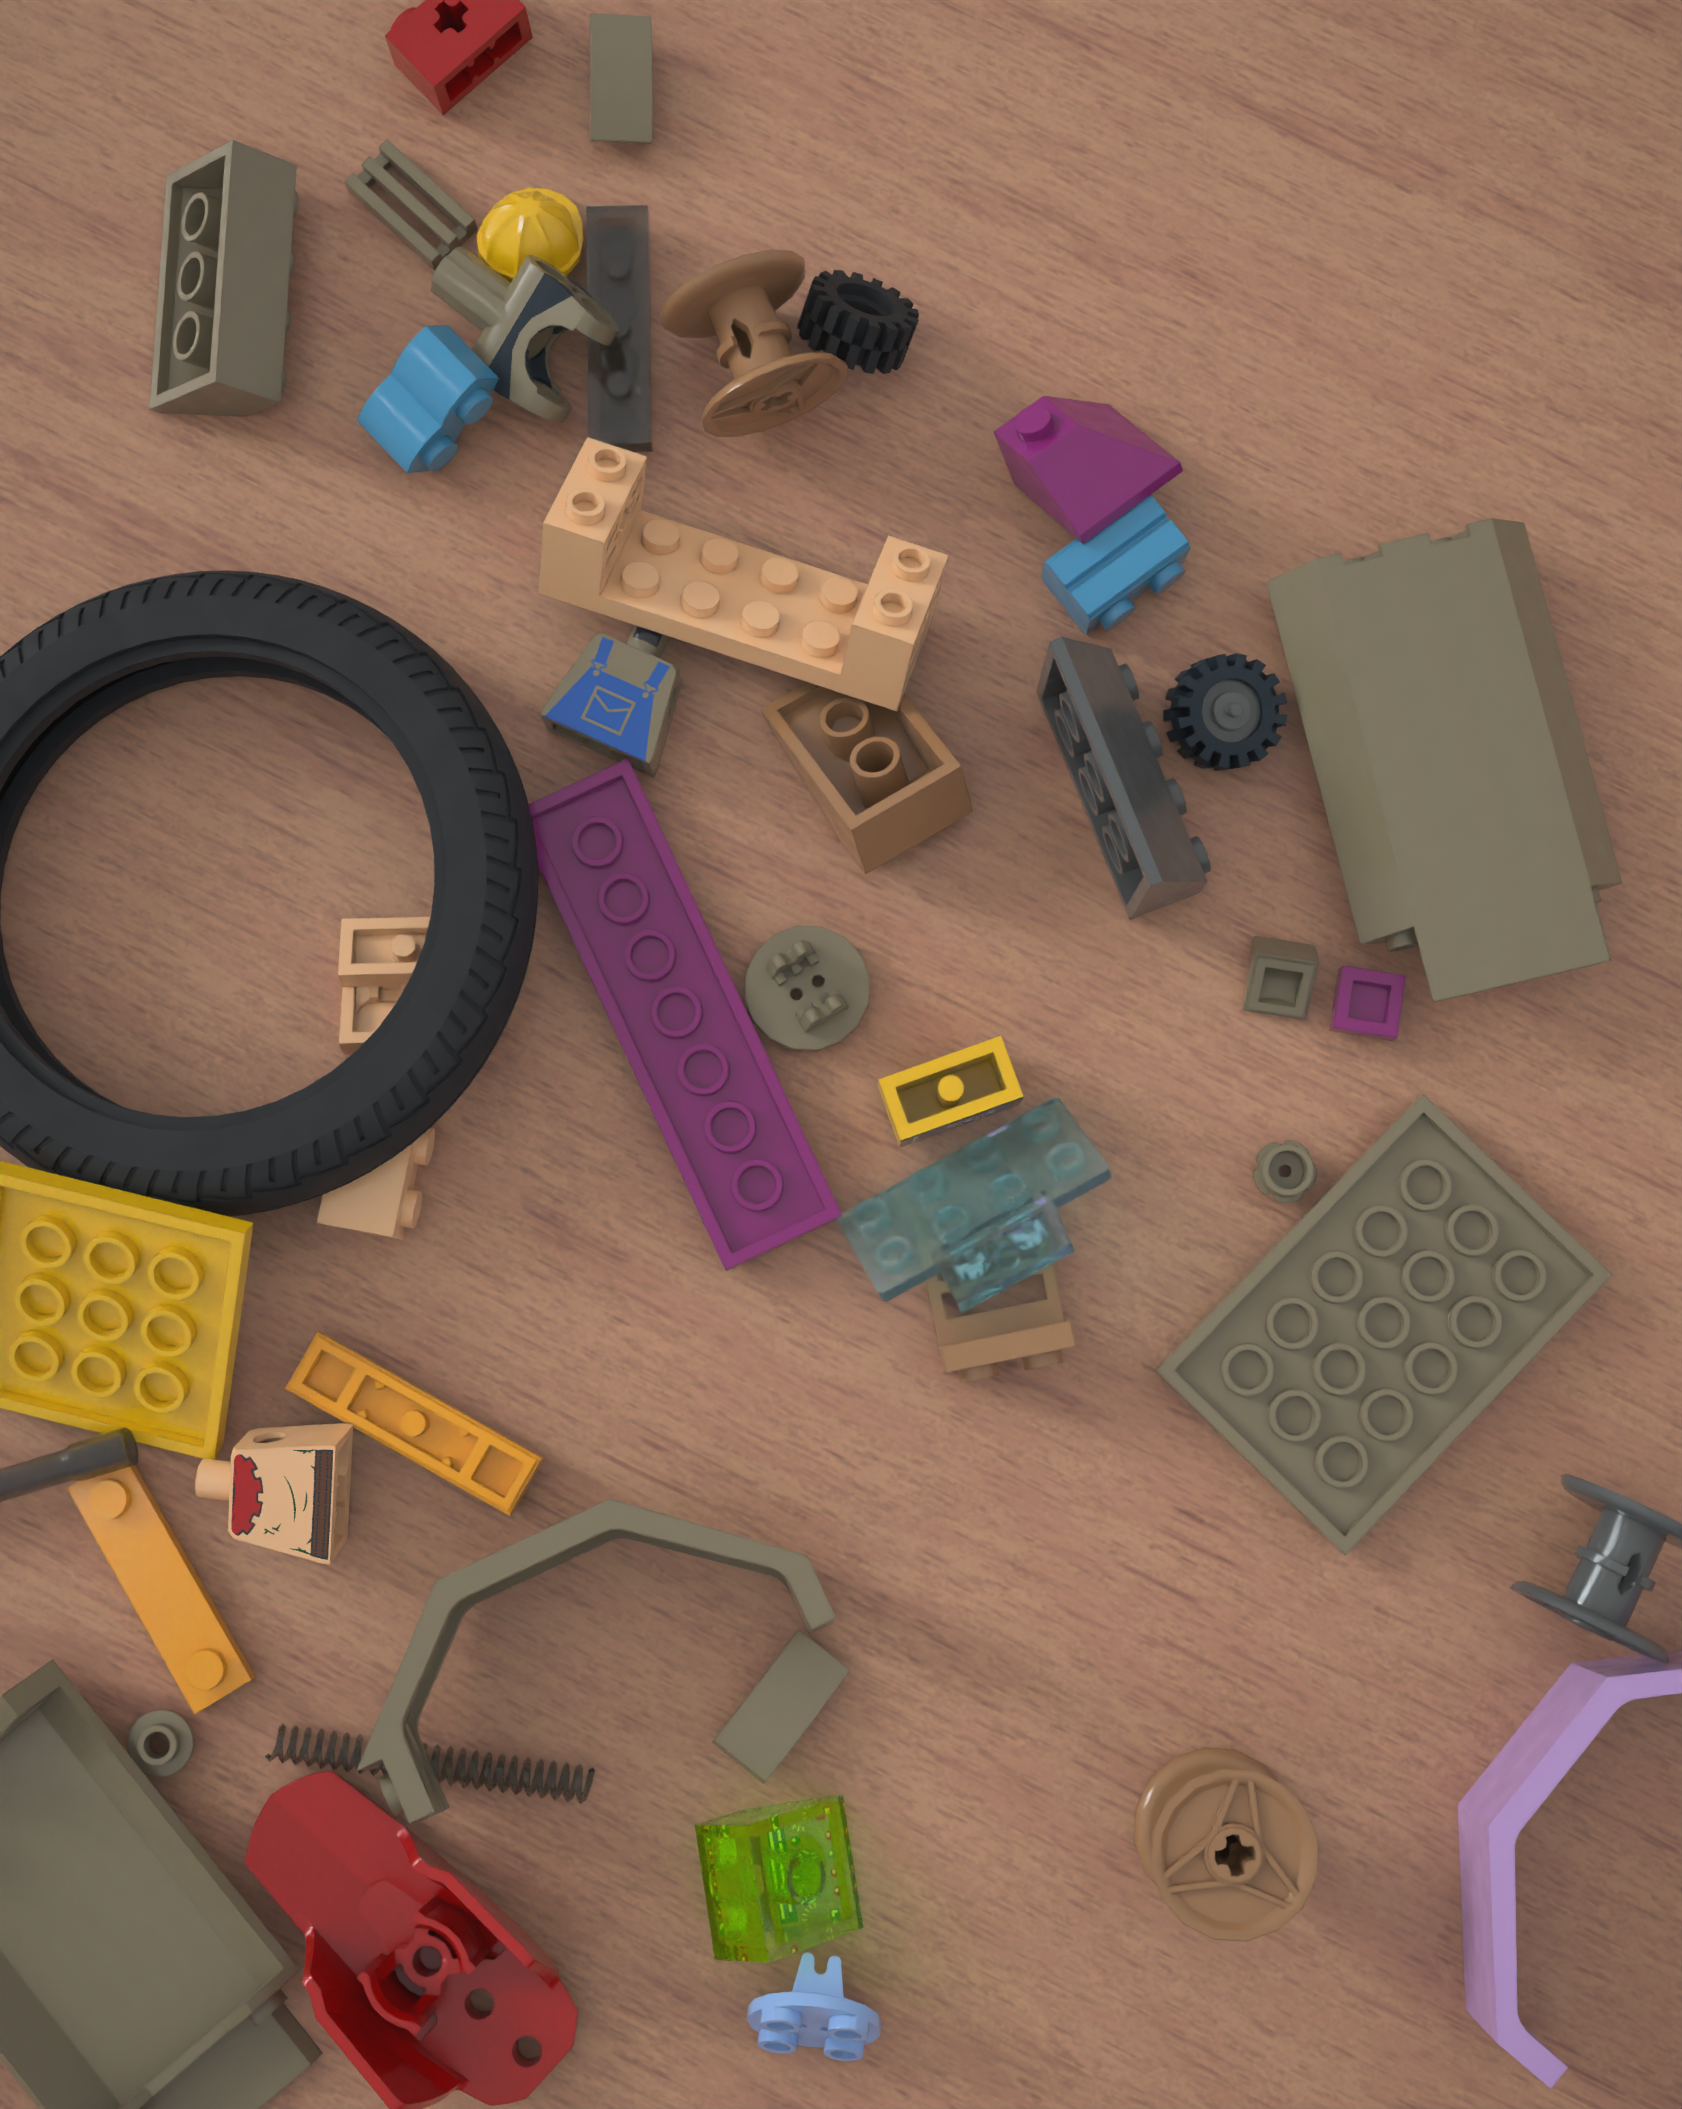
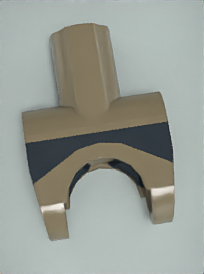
(521, 323)

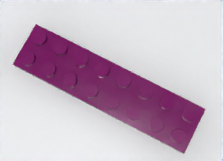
(679, 1016)

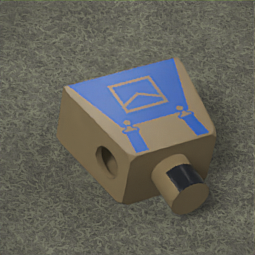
(618, 699)

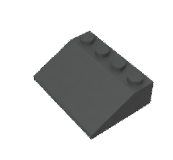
(1119, 776)

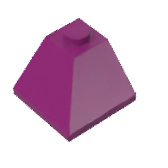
(1082, 462)

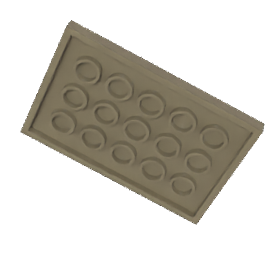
(1382, 1323)

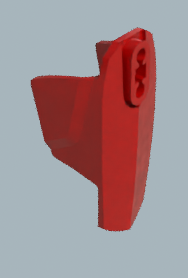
(402, 1948)

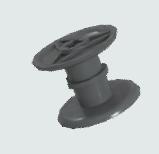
(1611, 1567)

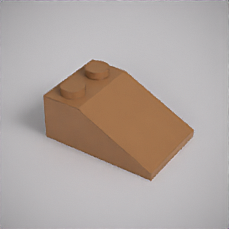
(870, 770)

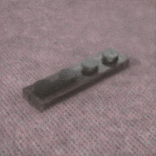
(622, 285)

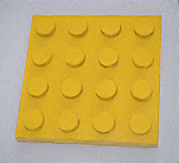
(118, 1310)

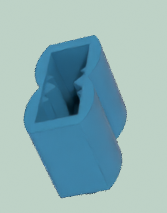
(428, 400)

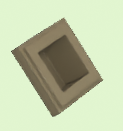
(1280, 977)

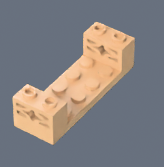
(730, 595)

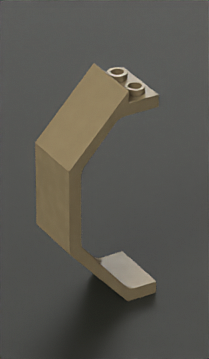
(396, 1742)

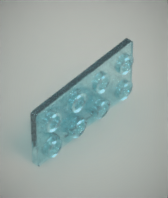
(979, 1212)

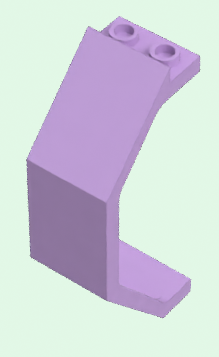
(1499, 1809)

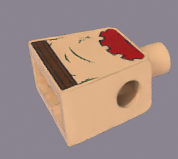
(286, 1488)

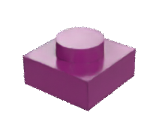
(1367, 1003)

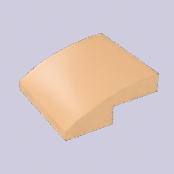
(373, 971)

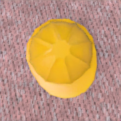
(531, 224)

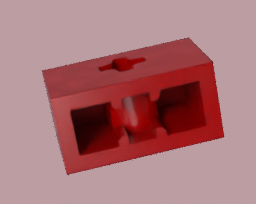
(456, 44)

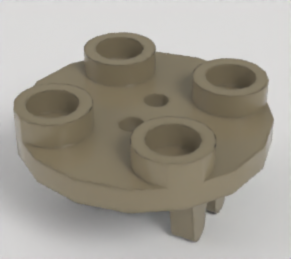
(823, 1013)

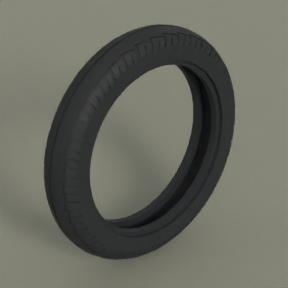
(479, 924)

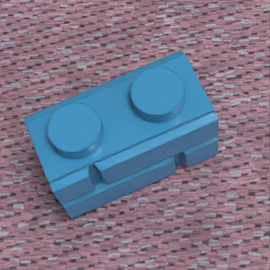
(1117, 566)

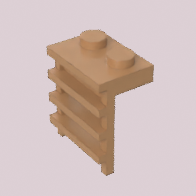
(981, 1340)

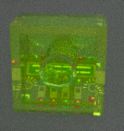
(778, 1879)

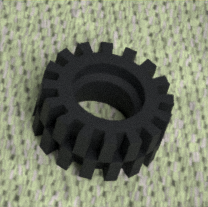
(858, 321)

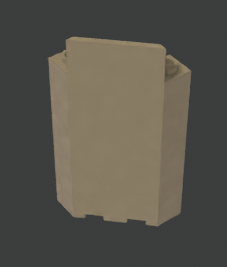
(1450, 756)
(120, 1938)

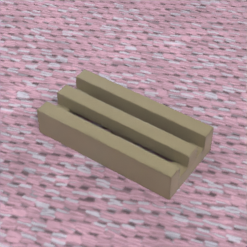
(376, 171)

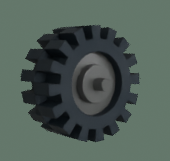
(1225, 712)

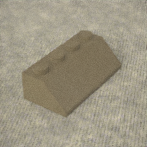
(224, 284)

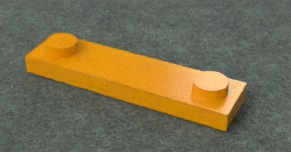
(414, 1423)
(162, 1586)

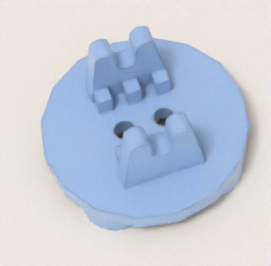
(814, 2015)

